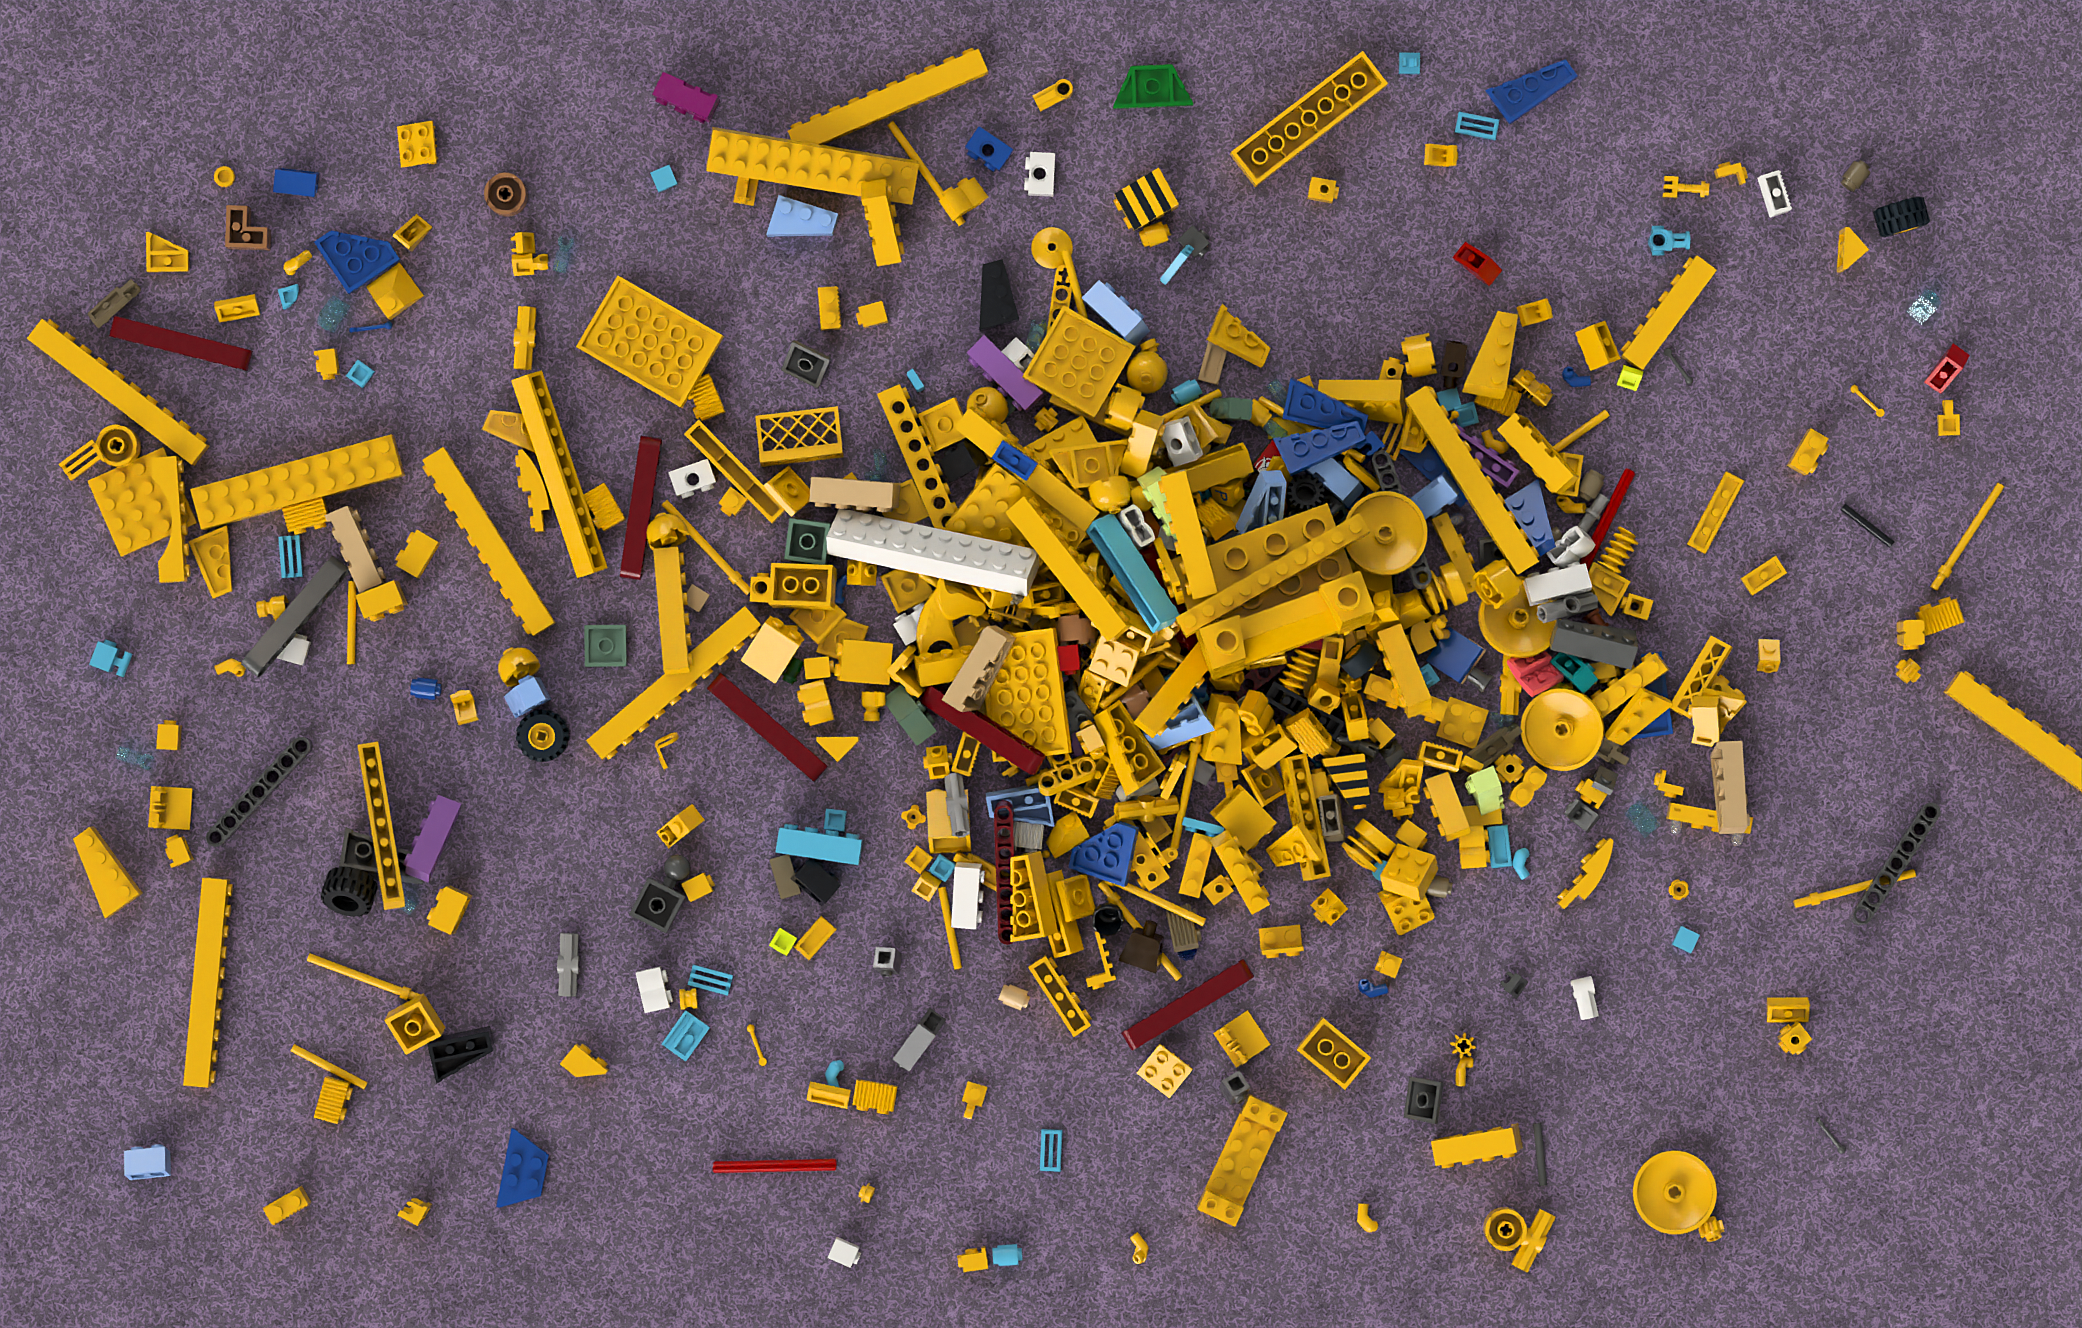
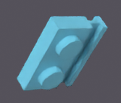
(1193, 825)
(685, 1035)

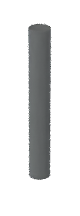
(1540, 1154)

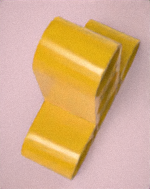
(1062, 767)

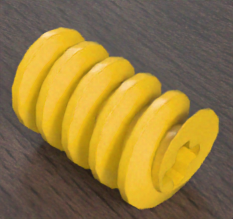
(1618, 550)
(1298, 670)

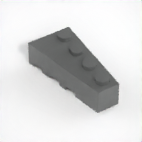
(1595, 642)
(360, 854)

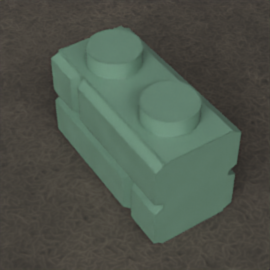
(1231, 409)

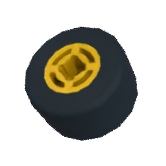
(1359, 659)

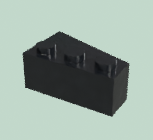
(996, 297)
(458, 1050)

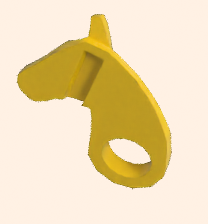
(941, 608)

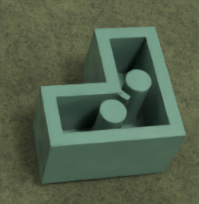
(910, 715)

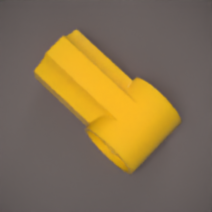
(1051, 96)

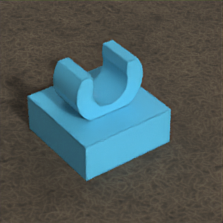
(1409, 63)
(1429, 675)

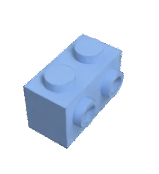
(147, 1162)

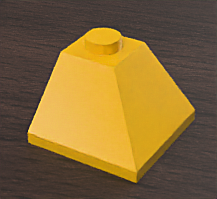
(394, 291)

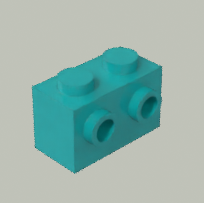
(1575, 671)

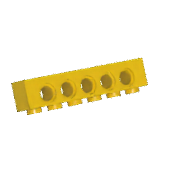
(1304, 809)

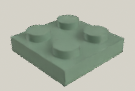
(605, 645)

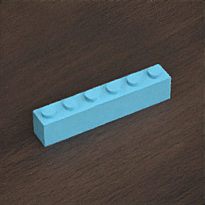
(1132, 572)

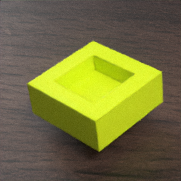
(1630, 378)
(783, 941)

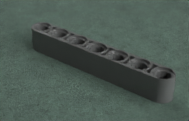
(1388, 470)
(295, 616)
(249, 795)
(1902, 856)

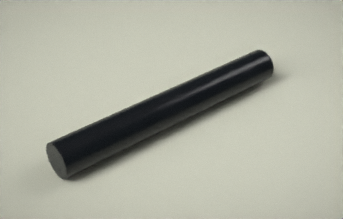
(1867, 525)

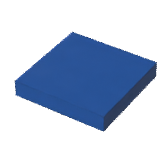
(1455, 655)

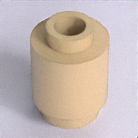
(1014, 997)

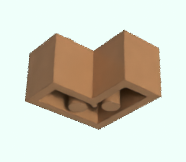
(240, 233)

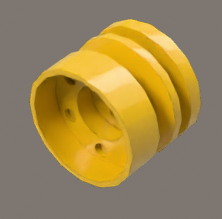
(1444, 587)
(1368, 845)

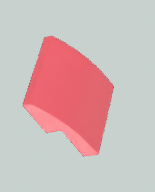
(1535, 673)

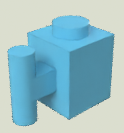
(106, 656)

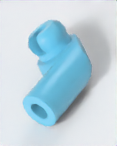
(1519, 862)
(832, 1072)

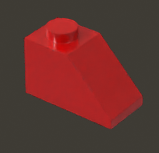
(1477, 263)
(1947, 368)
(1069, 658)

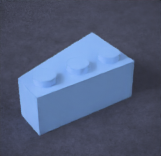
(800, 219)
(1116, 312)
(1337, 480)
(1436, 495)
(1264, 503)
(527, 695)
(1189, 723)
(1027, 803)

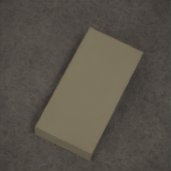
(783, 871)

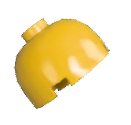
(1147, 372)
(991, 402)
(1110, 495)
(666, 530)
(517, 664)

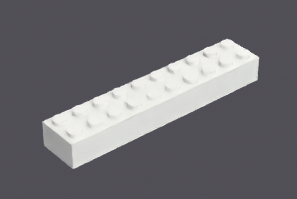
(932, 552)

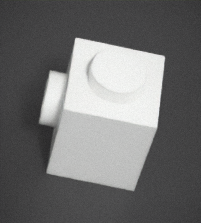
(1018, 354)
(844, 1252)

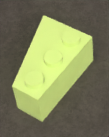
(1152, 493)
(1485, 790)

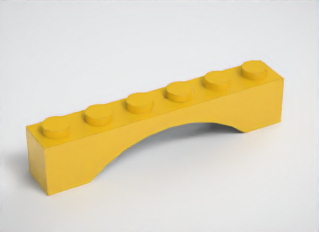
(173, 563)

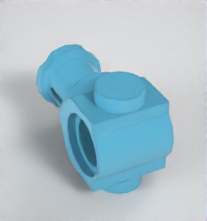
(1668, 240)

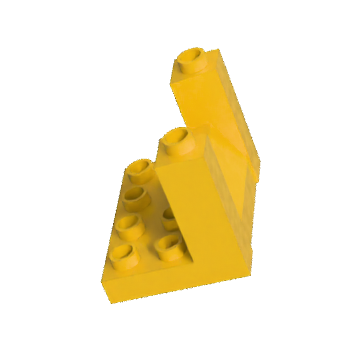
(1295, 613)

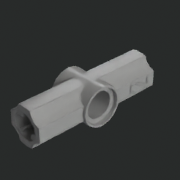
(1558, 609)
(957, 805)
(568, 964)

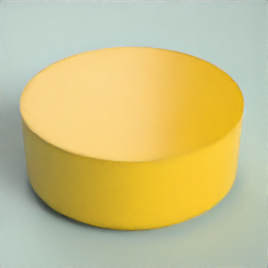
(224, 176)

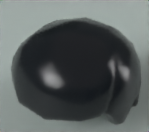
(1107, 919)

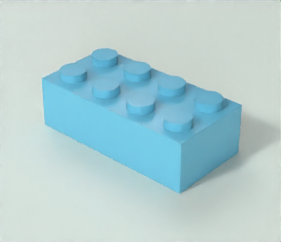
(819, 845)

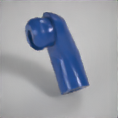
(1573, 379)
(840, 584)
(1371, 990)

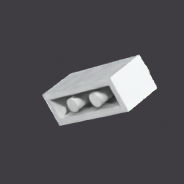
(1557, 583)
(967, 895)

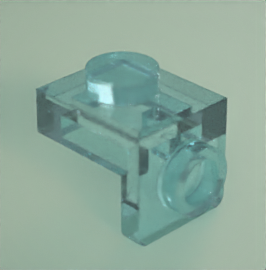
(1924, 306)
(332, 314)
(880, 460)
(1642, 818)

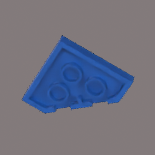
(356, 257)
(1107, 854)

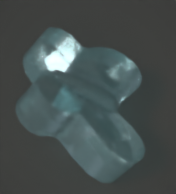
(1501, 719)

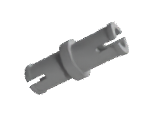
(1593, 512)

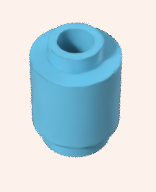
(1186, 392)
(1007, 1255)

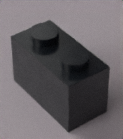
(962, 461)
(816, 881)

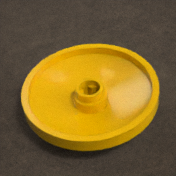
(1395, 533)
(1515, 626)
(1562, 729)
(1674, 1192)

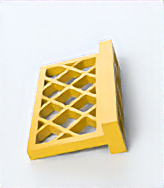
(804, 453)

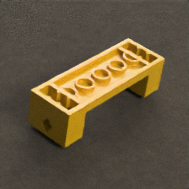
(1241, 1159)

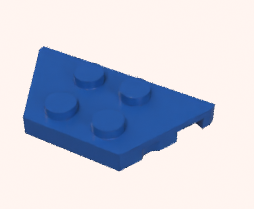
(522, 1171)

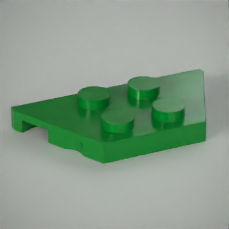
(1152, 87)

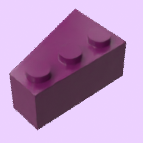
(685, 98)

